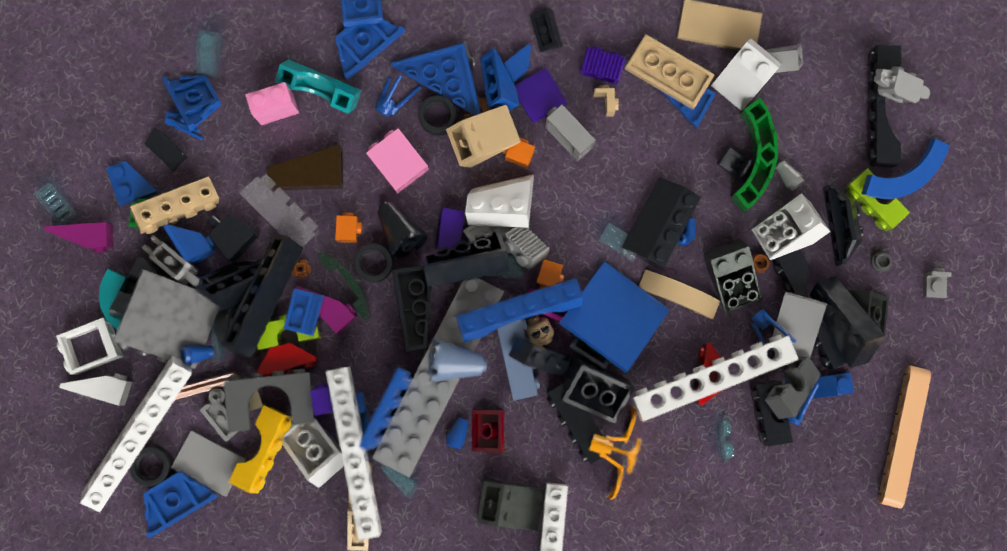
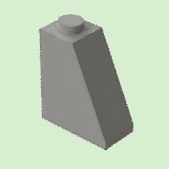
(789, 57)

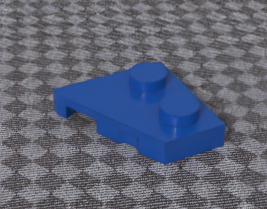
(128, 183)

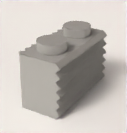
(525, 247)

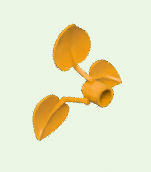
(604, 445)

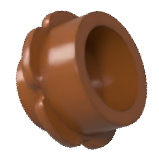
(764, 262)
(304, 272)

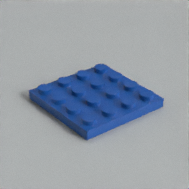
(384, 412)

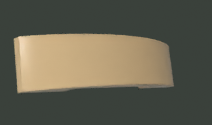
(679, 293)

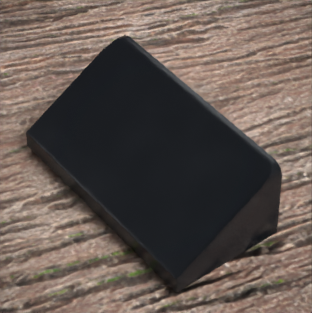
(546, 30)
(165, 149)

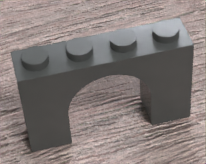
(239, 392)

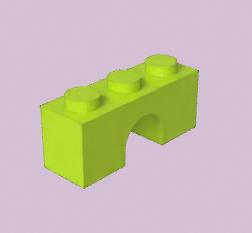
(886, 215)
(272, 334)

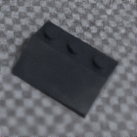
(596, 390)

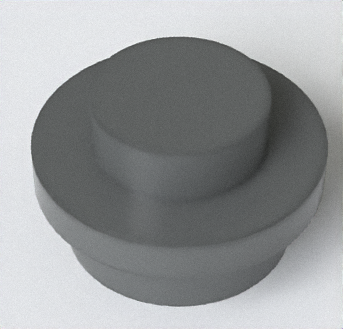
(881, 261)

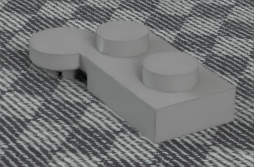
(216, 414)

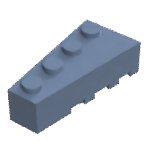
(520, 377)

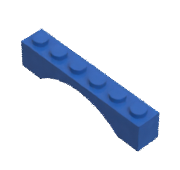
(546, 300)

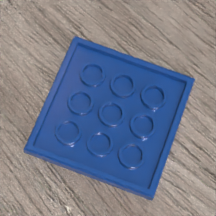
(615, 317)

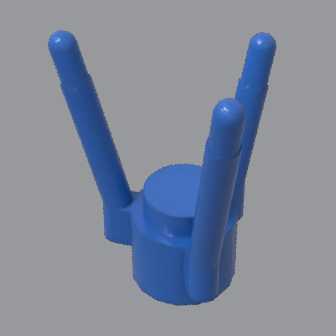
(386, 105)
(175, 120)
(763, 320)
(798, 418)

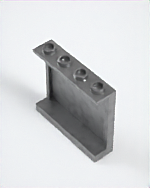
(164, 318)

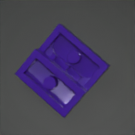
(539, 95)

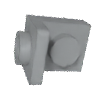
(936, 283)

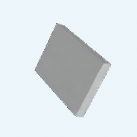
(802, 320)
(207, 462)

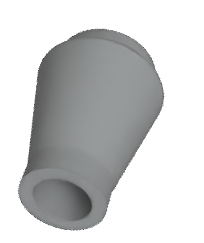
(790, 176)

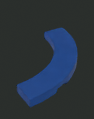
(912, 179)

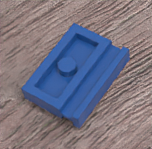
(303, 312)

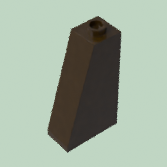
(311, 171)

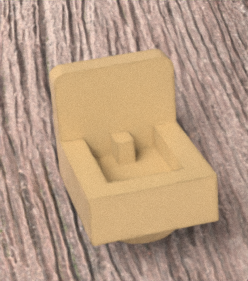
(611, 102)

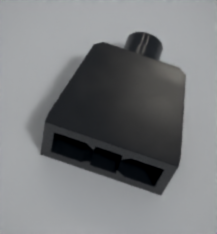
(231, 236)

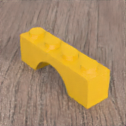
(272, 426)

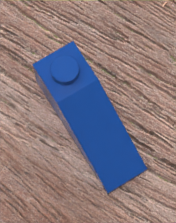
(497, 82)

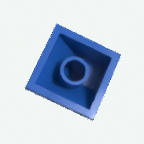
(191, 244)

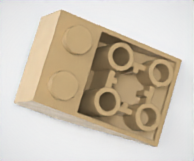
(483, 136)

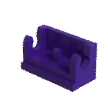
(449, 228)

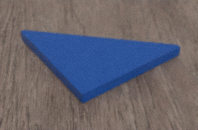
(445, 73)

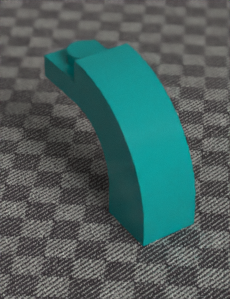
(109, 288)

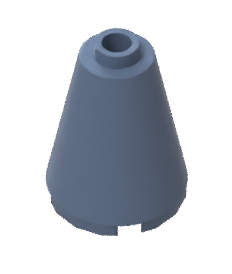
(454, 362)

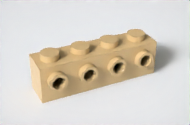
(175, 205)

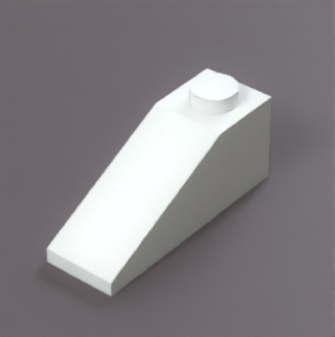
(105, 388)

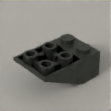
(733, 275)
(510, 505)

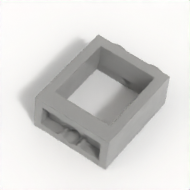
(569, 132)

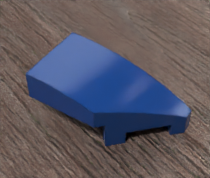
(519, 63)

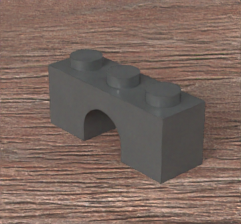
(788, 398)

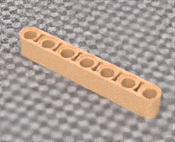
(905, 437)

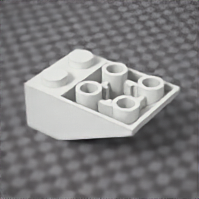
(790, 228)

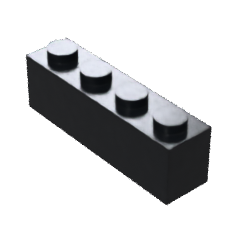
(579, 423)

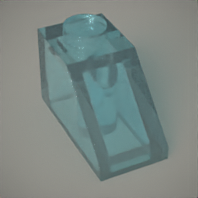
(208, 53)

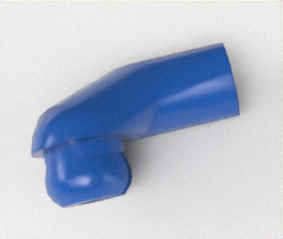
(689, 234)

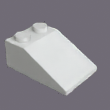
(746, 74)
(314, 451)

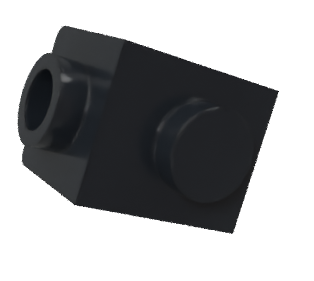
(734, 163)

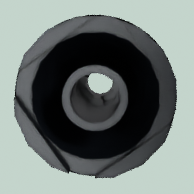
(399, 230)

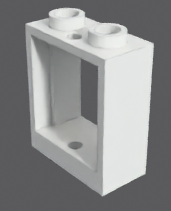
(65, 346)

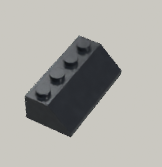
(661, 222)

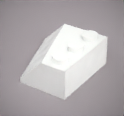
(501, 203)

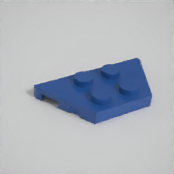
(363, 43)
(193, 98)
(174, 501)

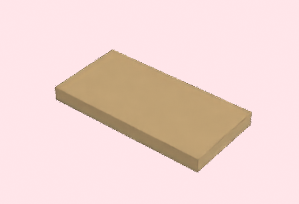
(718, 25)
(669, 71)

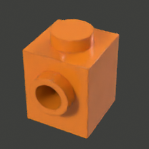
(520, 153)
(348, 228)
(549, 274)

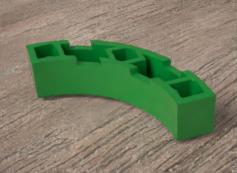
(764, 154)

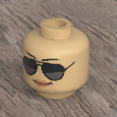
(539, 330)

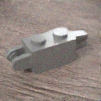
(900, 85)
(172, 262)

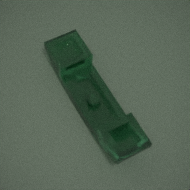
(362, 304)

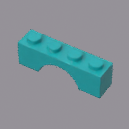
(334, 91)

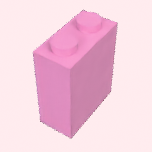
(272, 103)
(397, 160)

